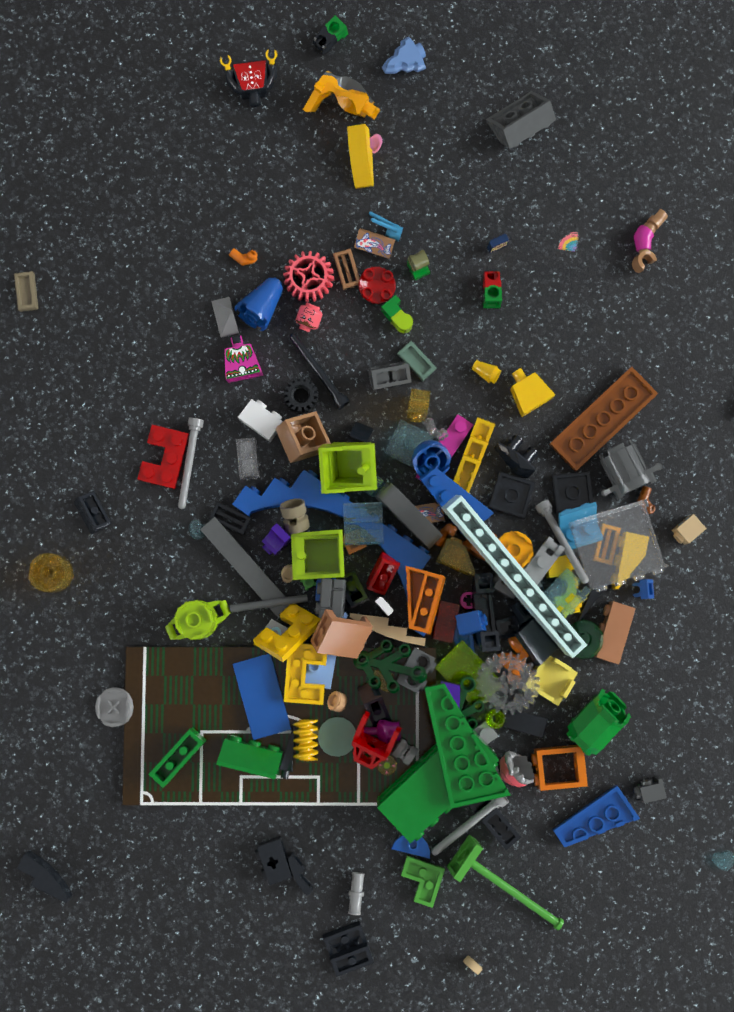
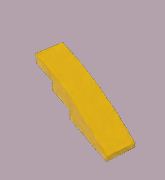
(473, 453)

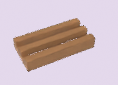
(351, 284)

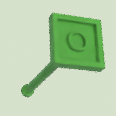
(466, 857)

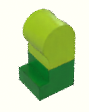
(400, 320)

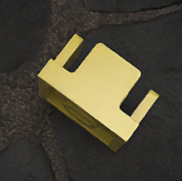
(555, 679)

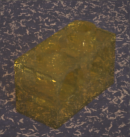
(418, 405)

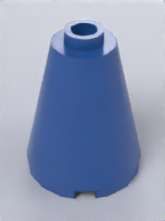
(259, 305)

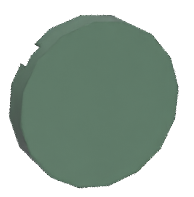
(336, 736)

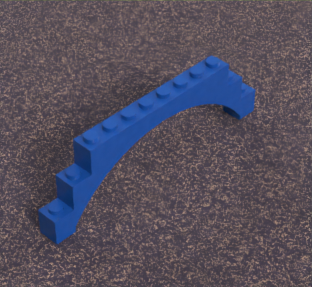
(309, 489)

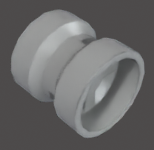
(400, 750)

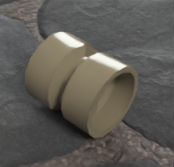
(295, 517)

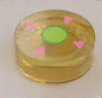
(388, 766)

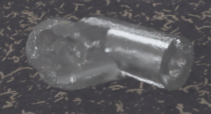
(433, 431)

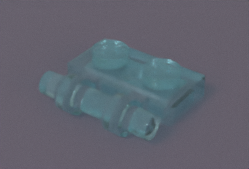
(561, 589)

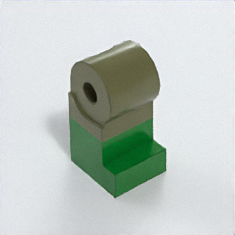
(418, 265)

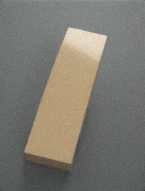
(380, 625)

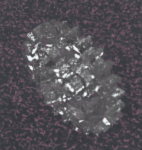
(489, 684)

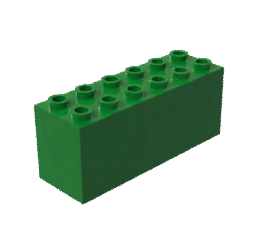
(420, 794)

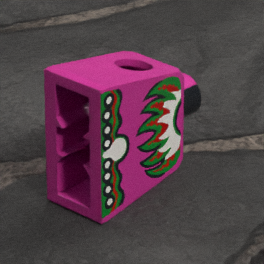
(241, 361)

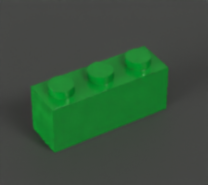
(177, 757)

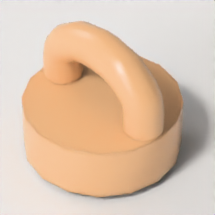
(337, 701)

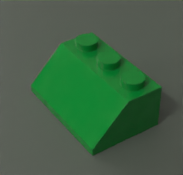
(250, 757)

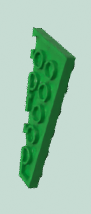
(464, 762)

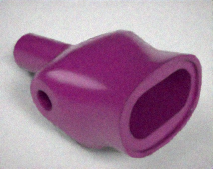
(384, 730)

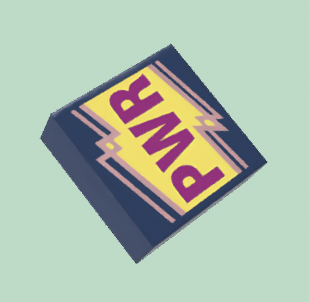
(498, 243)

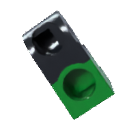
(330, 35)

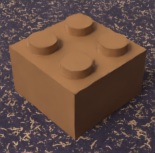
(302, 436)

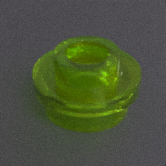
(500, 719)

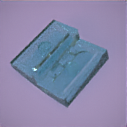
(363, 523)

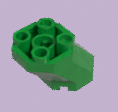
(598, 722)

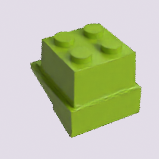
(347, 467)
(317, 555)

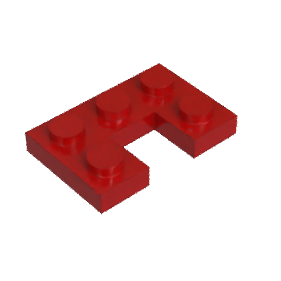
(175, 447)

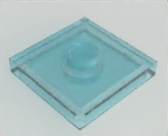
(404, 442)

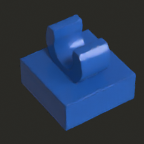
(646, 589)

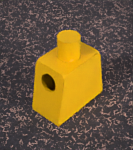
(529, 392)

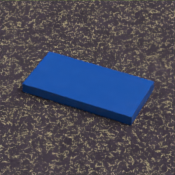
(262, 696)

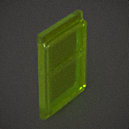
(461, 662)

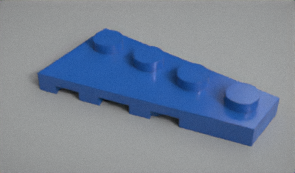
(444, 489)
(597, 817)

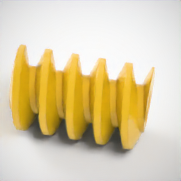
(305, 740)

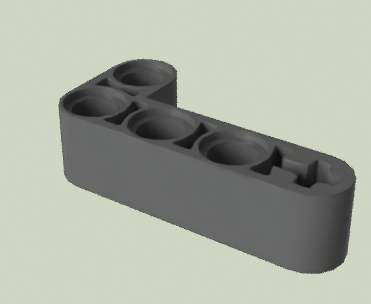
(408, 515)

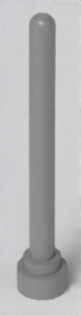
(194, 426)
(545, 509)
(498, 802)

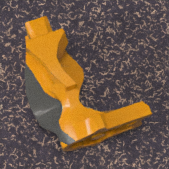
(349, 94)

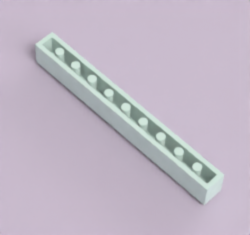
(514, 576)

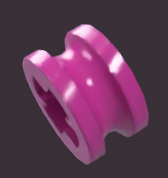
(464, 604)

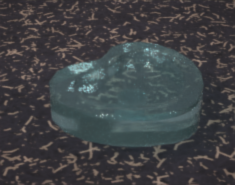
(194, 529)
(724, 860)

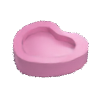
(375, 142)

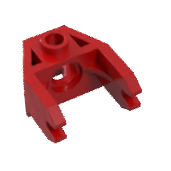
(362, 745)

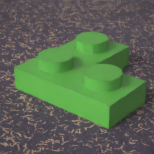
(427, 875)

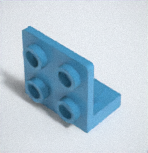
(570, 515)

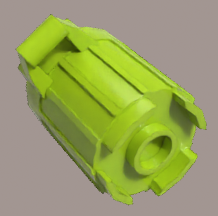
(197, 619)

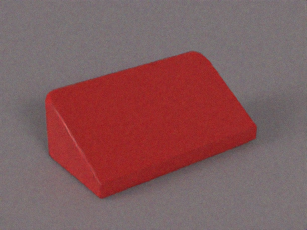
(382, 574)

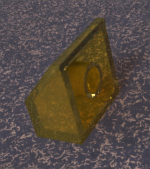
(455, 556)

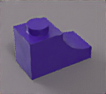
(276, 540)

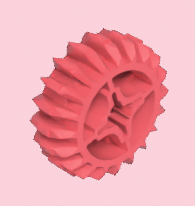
(313, 261)

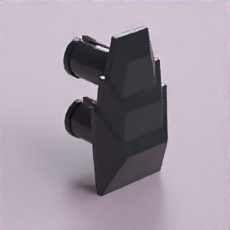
(518, 463)

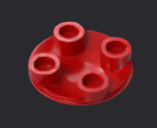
(377, 285)

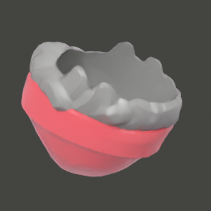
(516, 769)

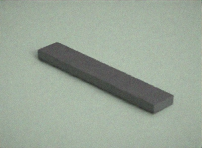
(243, 563)

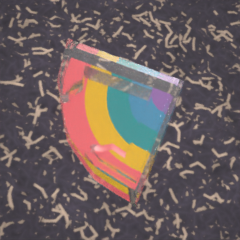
(569, 242)

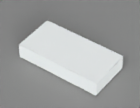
(384, 606)

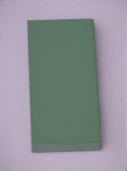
(417, 361)

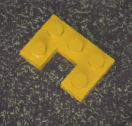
(302, 627)
(295, 687)

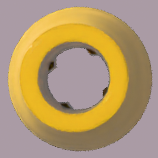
(487, 371)

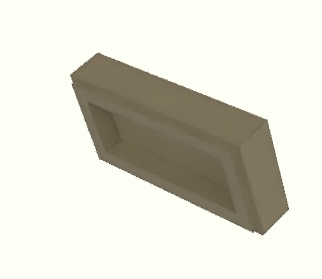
(26, 291)

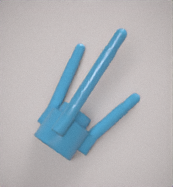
(393, 230)

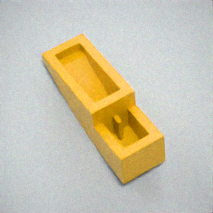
(360, 155)

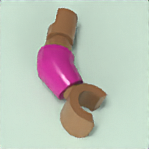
(643, 240)

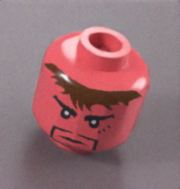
(308, 317)

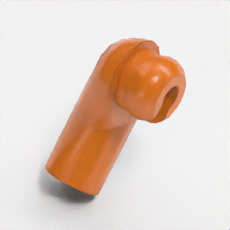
(244, 259)

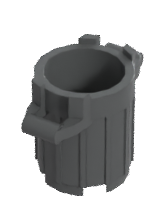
(626, 470)

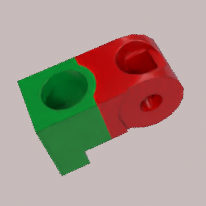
(492, 289)

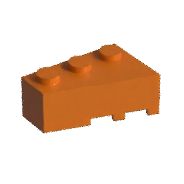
(423, 598)

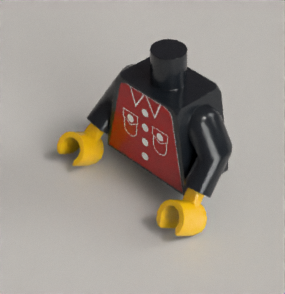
(251, 78)

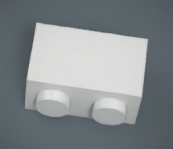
(260, 419)

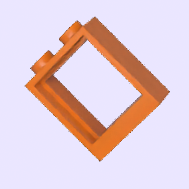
(579, 764)

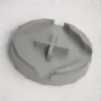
(114, 707)

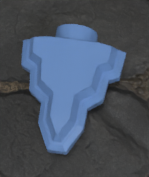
(406, 58)

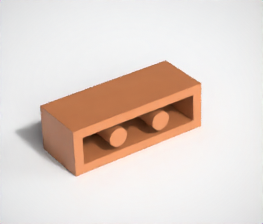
(615, 631)

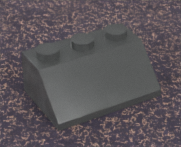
(522, 119)

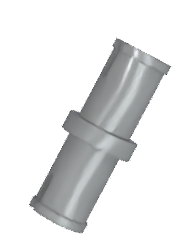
(356, 893)

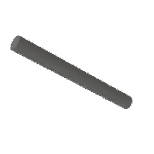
(268, 603)

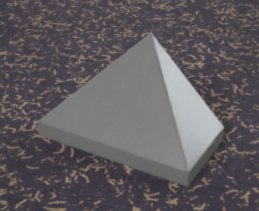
(225, 317)

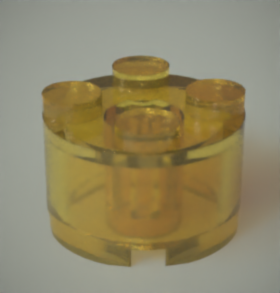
(40, 569)

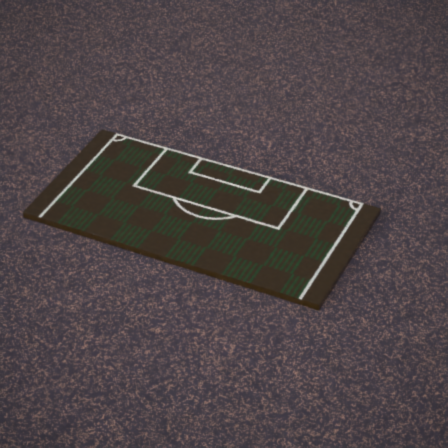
(200, 690)

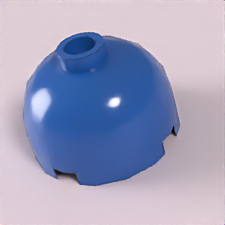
(430, 454)

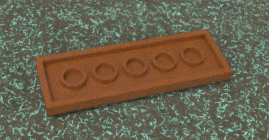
(603, 419)

